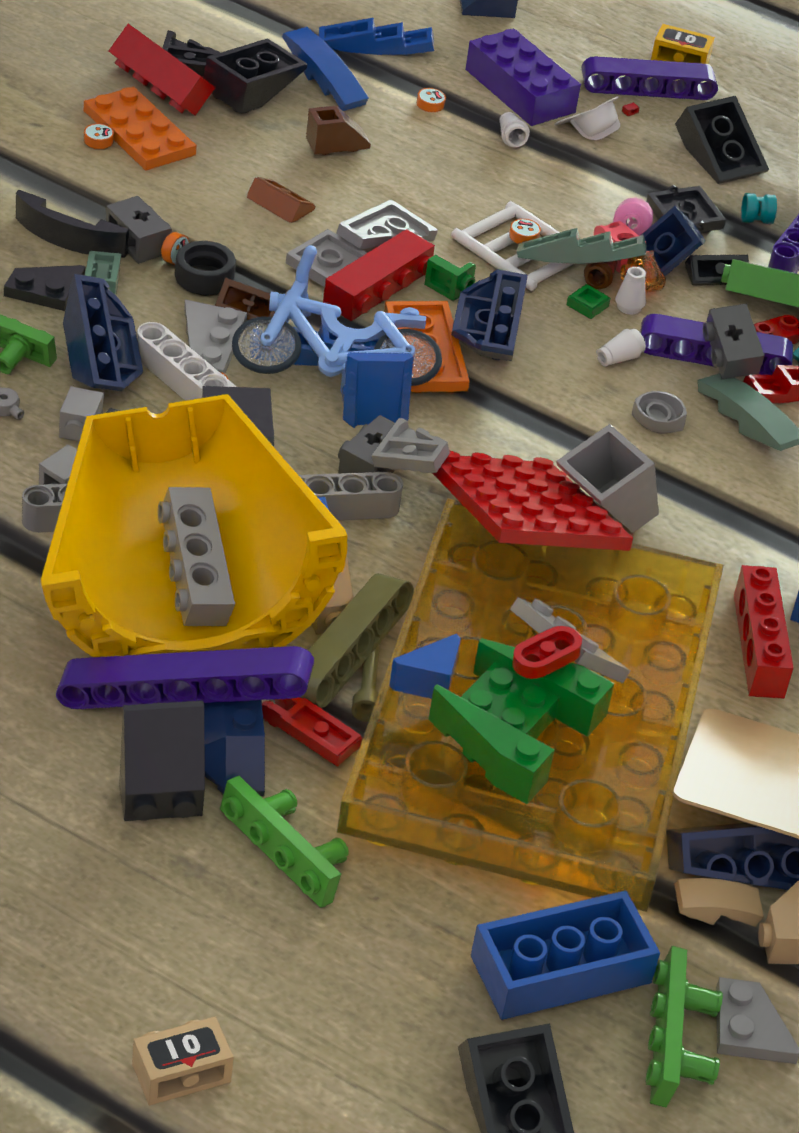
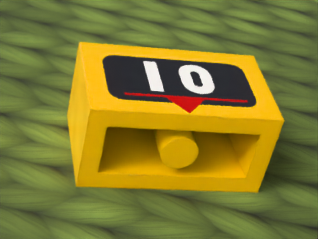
(682, 45)

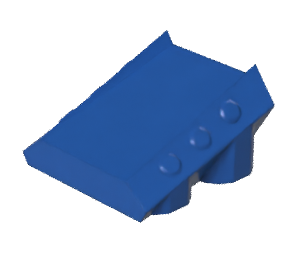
(376, 387)

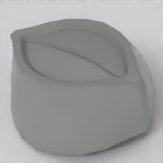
(660, 412)

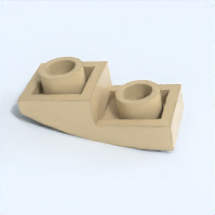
(710, 898)

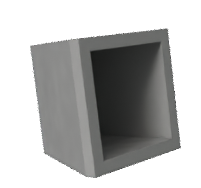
(615, 476)

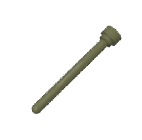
(366, 697)

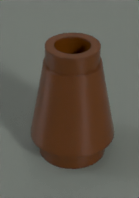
(600, 274)

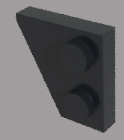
(190, 54)
(42, 285)

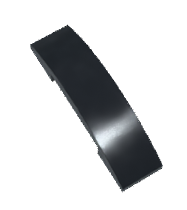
(69, 231)

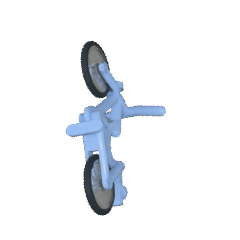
(273, 345)

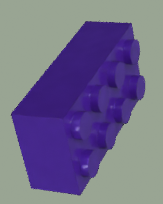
(522, 77)

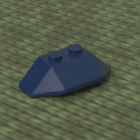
(491, 314)
(100, 336)
(235, 743)

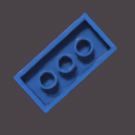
(564, 954)

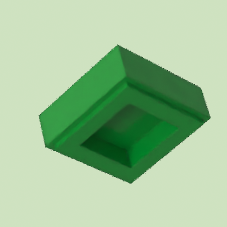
(588, 301)

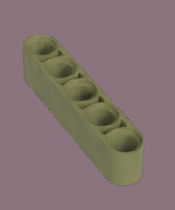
(356, 635)

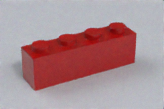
(161, 69)
(378, 274)

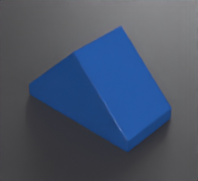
(425, 667)

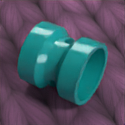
(758, 208)

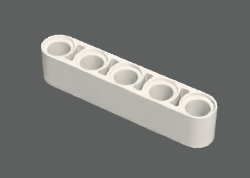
(176, 362)

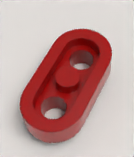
(784, 326)
(547, 652)

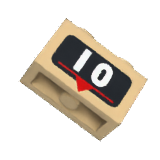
(182, 1060)

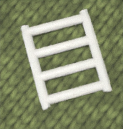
(487, 251)

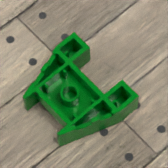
(506, 714)

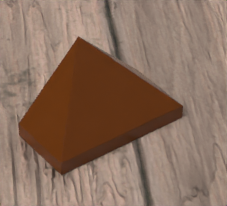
(245, 299)

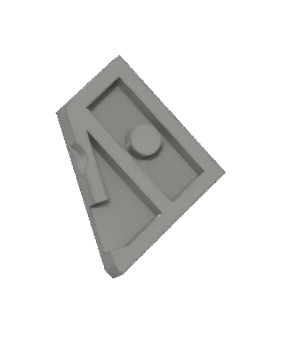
(410, 449)
(751, 1025)

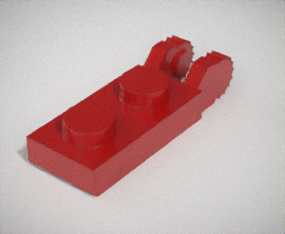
(313, 728)

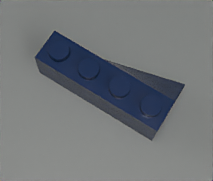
(735, 854)

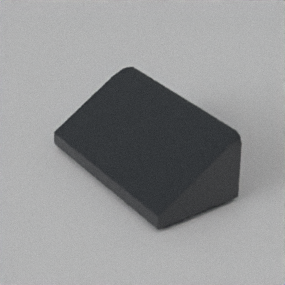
(709, 268)

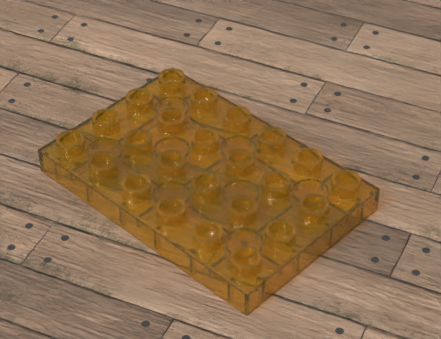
(606, 794)

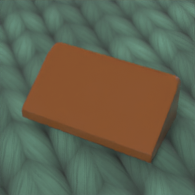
(279, 199)

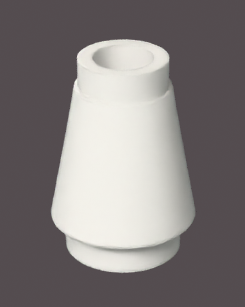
(513, 129)
(632, 292)
(623, 347)

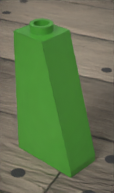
(762, 282)

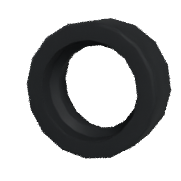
(204, 253)

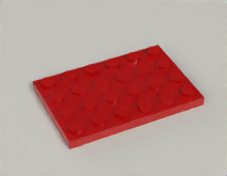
(530, 502)

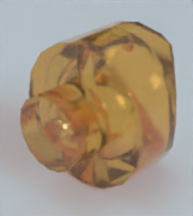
(654, 277)

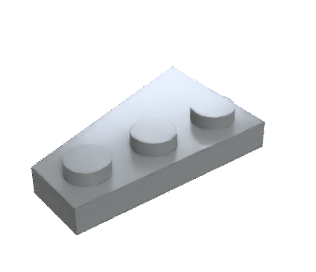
(381, 224)
(212, 331)
(540, 619)

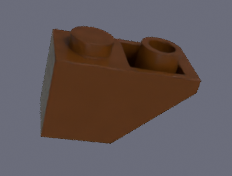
(334, 131)

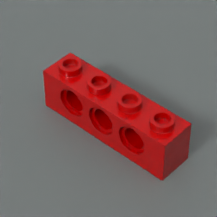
(763, 632)

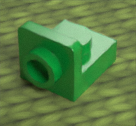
(448, 278)

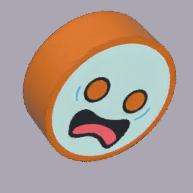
(431, 100)
(98, 136)
(524, 230)
(171, 246)

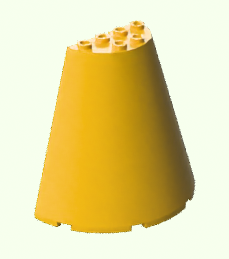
(107, 552)

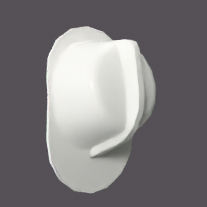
(596, 122)

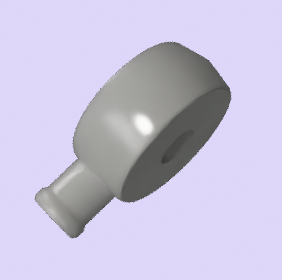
(10, 403)

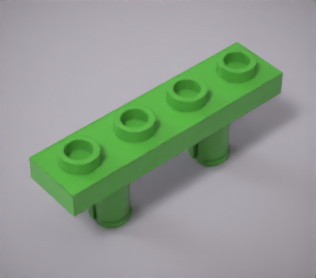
(24, 341)
(265, 827)
(665, 1039)

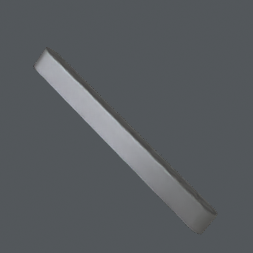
(347, 495)

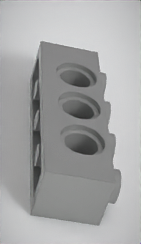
(196, 556)

